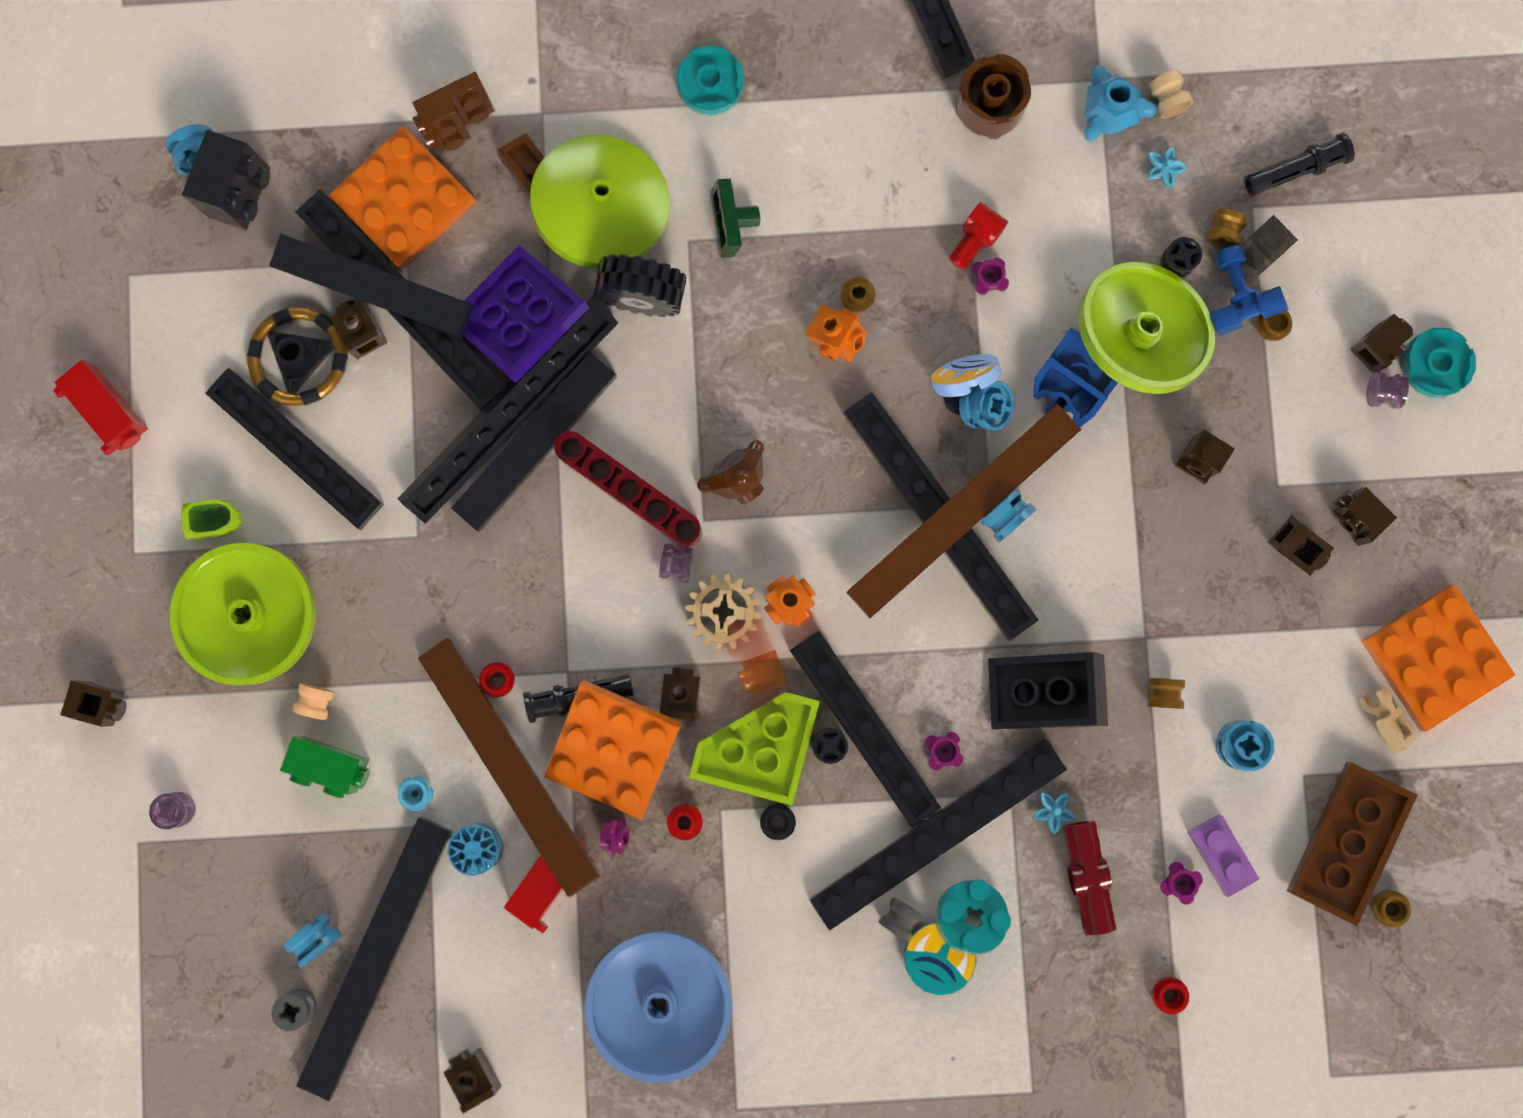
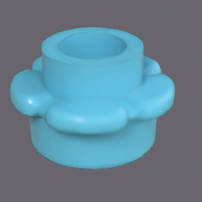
(406, 796)

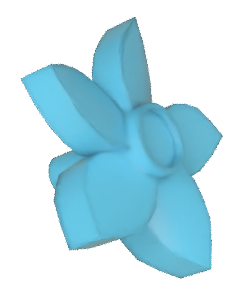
(1165, 167)
(1053, 811)

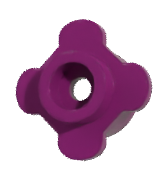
(994, 267)
(953, 755)
(614, 836)
(1191, 883)

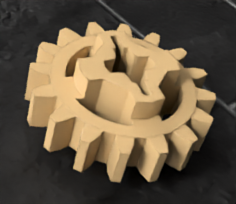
(707, 610)

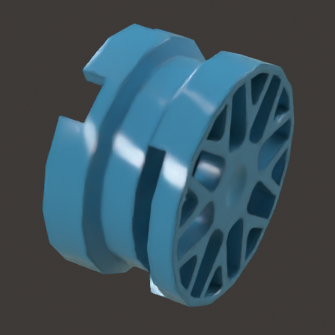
(185, 145)
(987, 407)
(1008, 515)
(1245, 745)
(475, 849)
(311, 935)

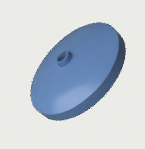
(652, 1040)

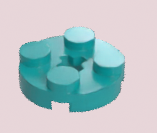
(993, 917)

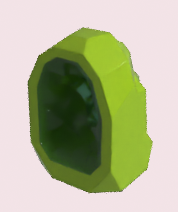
(209, 519)

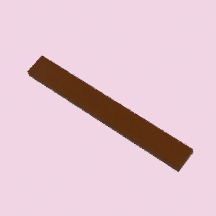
(963, 511)
(509, 768)

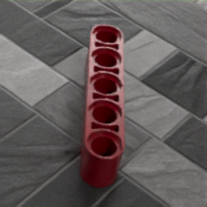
(618, 476)

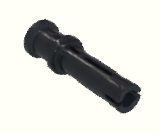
(1313, 160)
(560, 699)

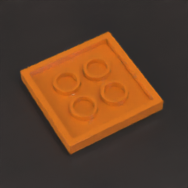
(402, 198)
(1438, 658)
(612, 749)

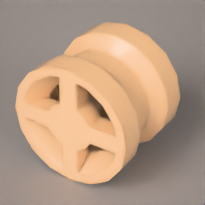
(313, 701)

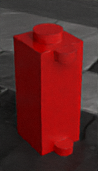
(100, 407)
(535, 895)

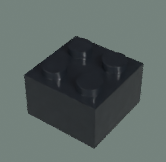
(226, 180)

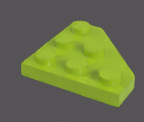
(761, 750)

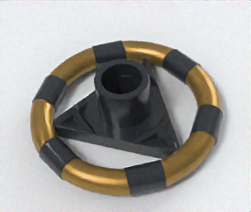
(296, 357)

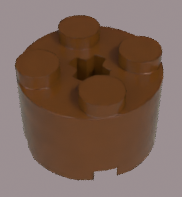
(988, 77)

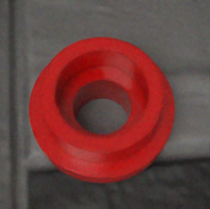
(489, 671)
(696, 822)
(1180, 1000)

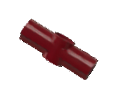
(1089, 878)

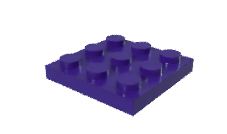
(520, 313)

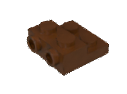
(449, 109)

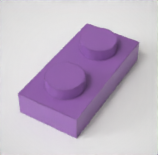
(1223, 855)

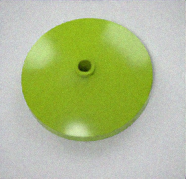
(589, 226)
(1146, 327)
(213, 606)

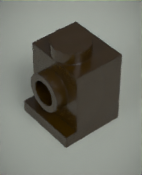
(365, 336)
(1383, 343)
(1204, 456)
(1363, 514)
(1291, 536)
(83, 700)
(683, 708)
(485, 1080)

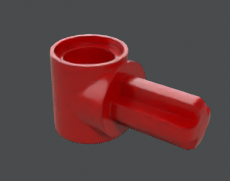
(980, 230)

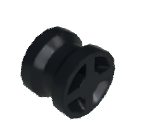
(1187, 251)
(829, 745)

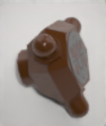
(737, 475)

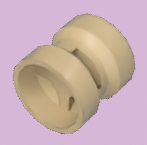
(1170, 94)

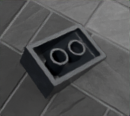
(1048, 691)

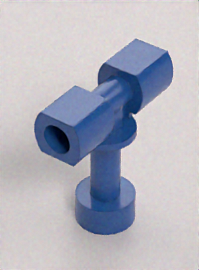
(1246, 301)

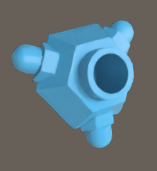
(1113, 104)

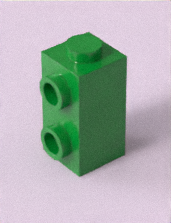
(325, 765)

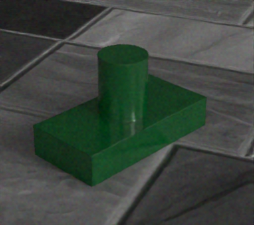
(730, 218)

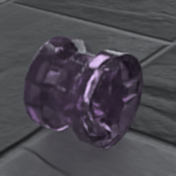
(1387, 390)
(675, 563)
(164, 807)

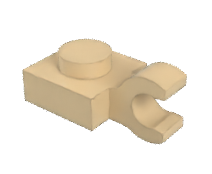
(1392, 722)

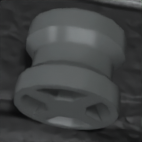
(900, 919)
(302, 1005)

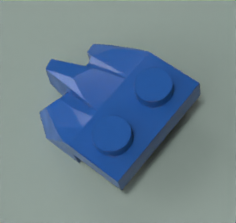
(1073, 380)

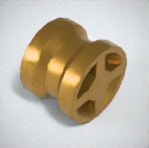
(1226, 227)
(1166, 693)

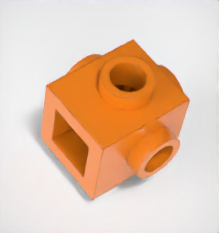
(836, 333)
(779, 611)

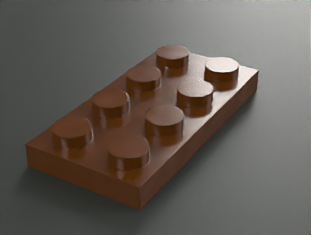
(1351, 843)

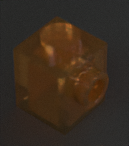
(762, 673)

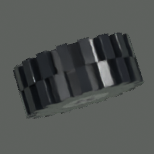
(639, 285)

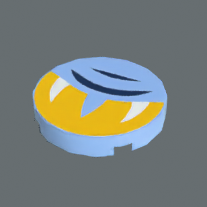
(960, 374)

